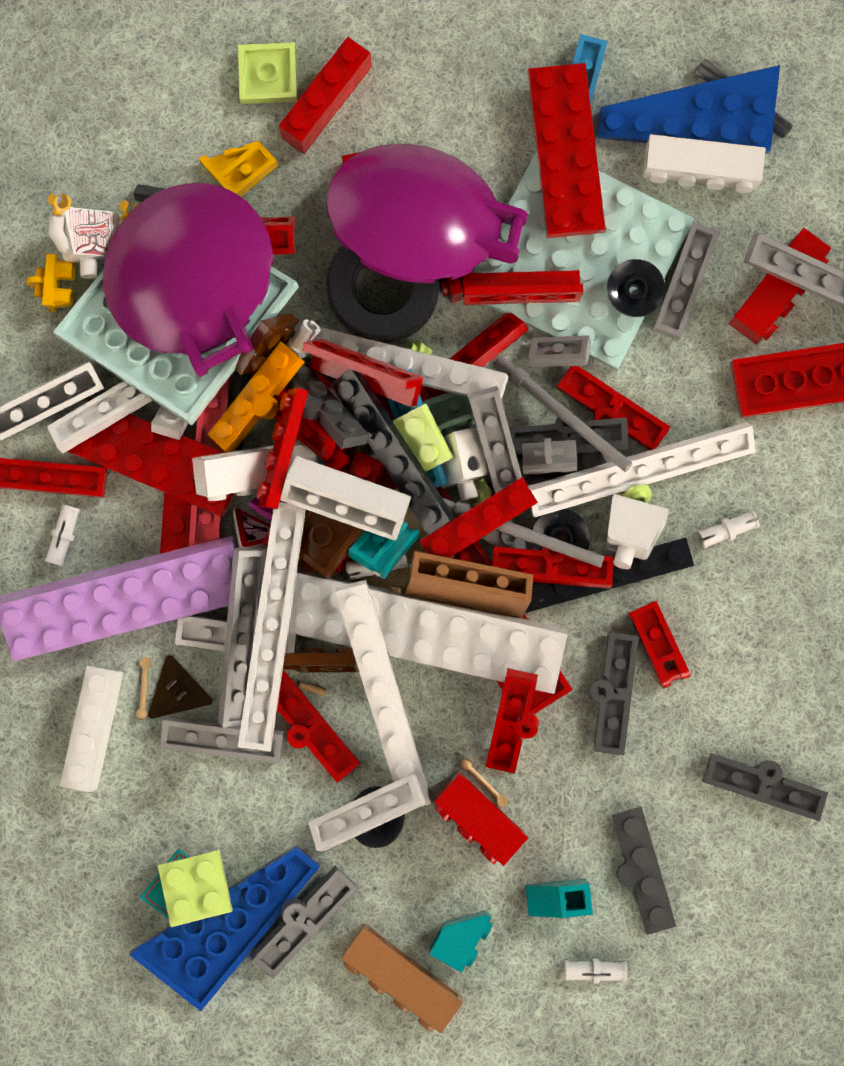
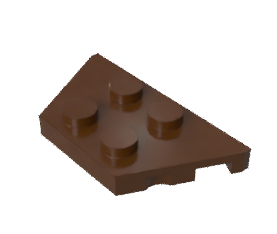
(318, 661)

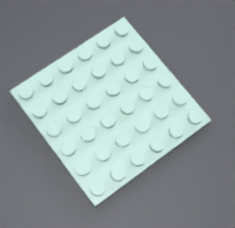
(634, 230)
(160, 376)

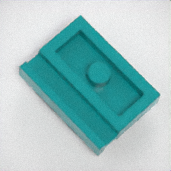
(381, 553)

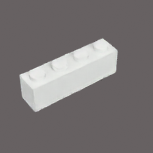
(703, 163)
(49, 398)
(237, 471)
(345, 498)
(91, 729)

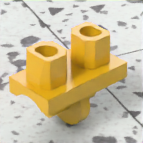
(47, 283)

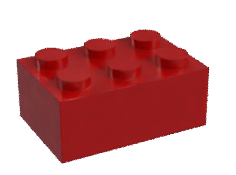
(479, 819)

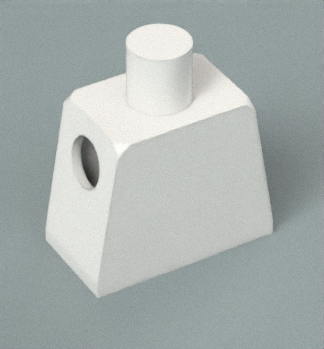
(467, 462)
(633, 529)

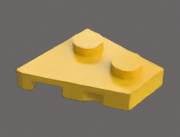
(240, 167)

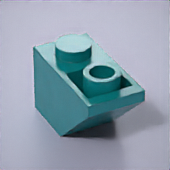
(559, 899)
(458, 938)

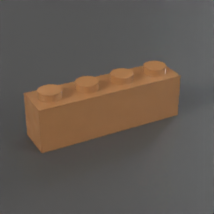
(469, 584)
(402, 979)

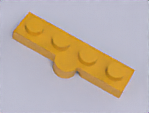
(256, 398)

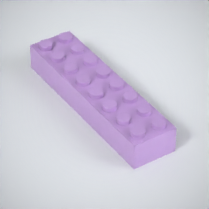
(117, 599)

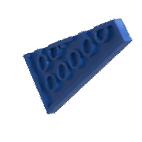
(721, 110)
(204, 953)

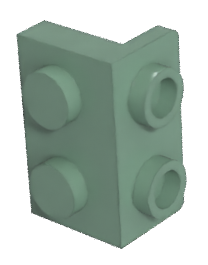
(451, 412)

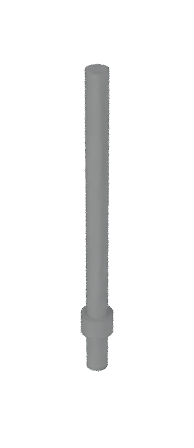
(522, 379)
(535, 537)

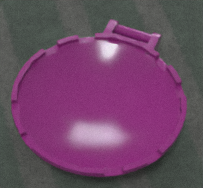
(419, 214)
(189, 272)

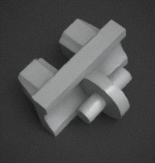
(549, 457)

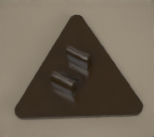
(176, 691)

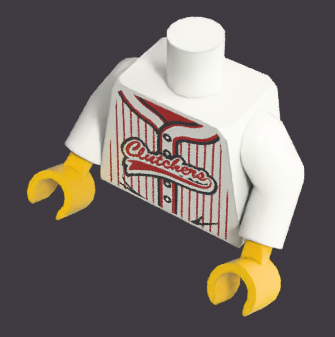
(83, 233)

